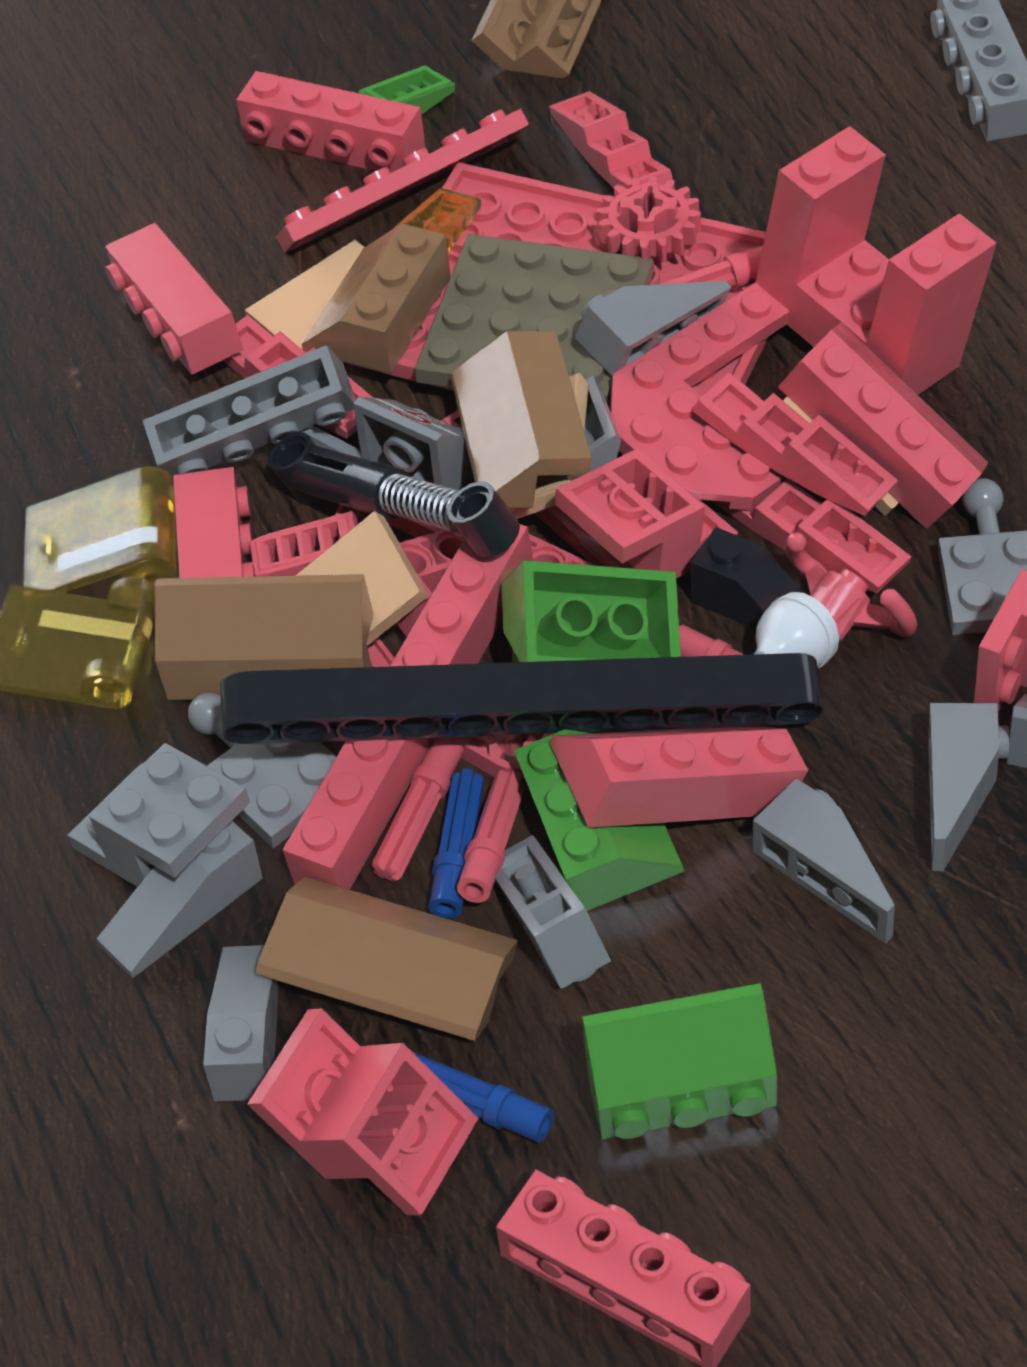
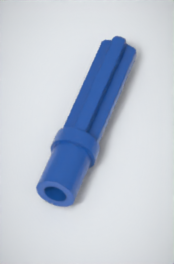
(457, 832)
(495, 1104)

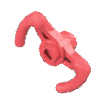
(846, 596)

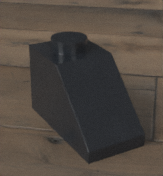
(737, 578)

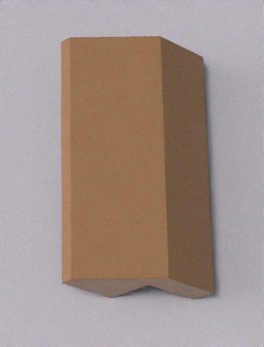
(535, 34)
(520, 415)
(257, 625)
(386, 957)

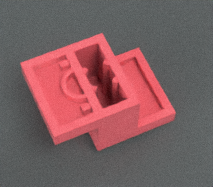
(640, 513)
(1004, 649)
(363, 1111)

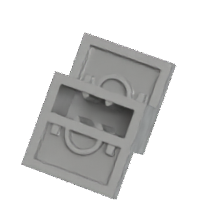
(159, 816)

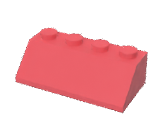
(887, 422)
(677, 773)

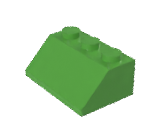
(589, 612)
(598, 860)
(680, 1062)

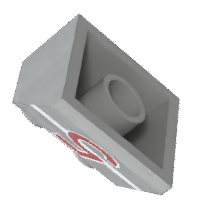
(412, 442)

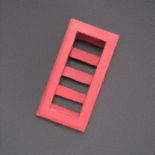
(278, 551)

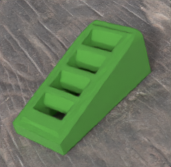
(406, 88)

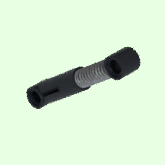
(370, 486)

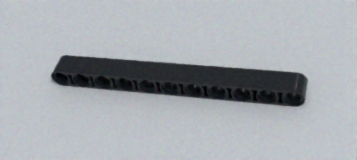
(519, 698)

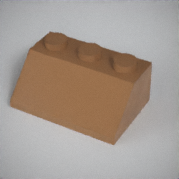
(383, 298)

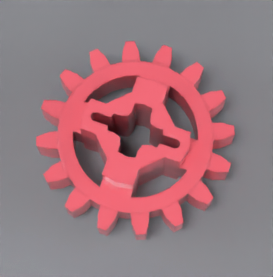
(649, 219)

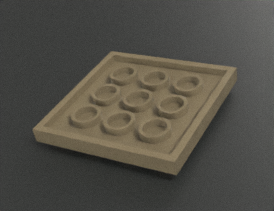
(522, 288)

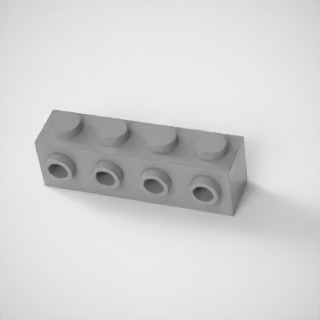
(986, 64)
(251, 413)

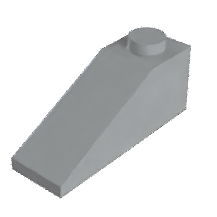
(643, 316)
(962, 769)
(817, 848)
(171, 908)
(550, 914)
(240, 1025)

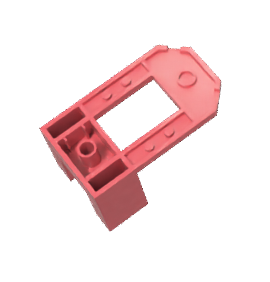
(812, 278)

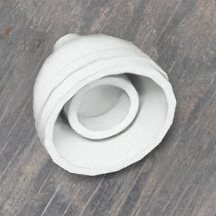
(797, 626)

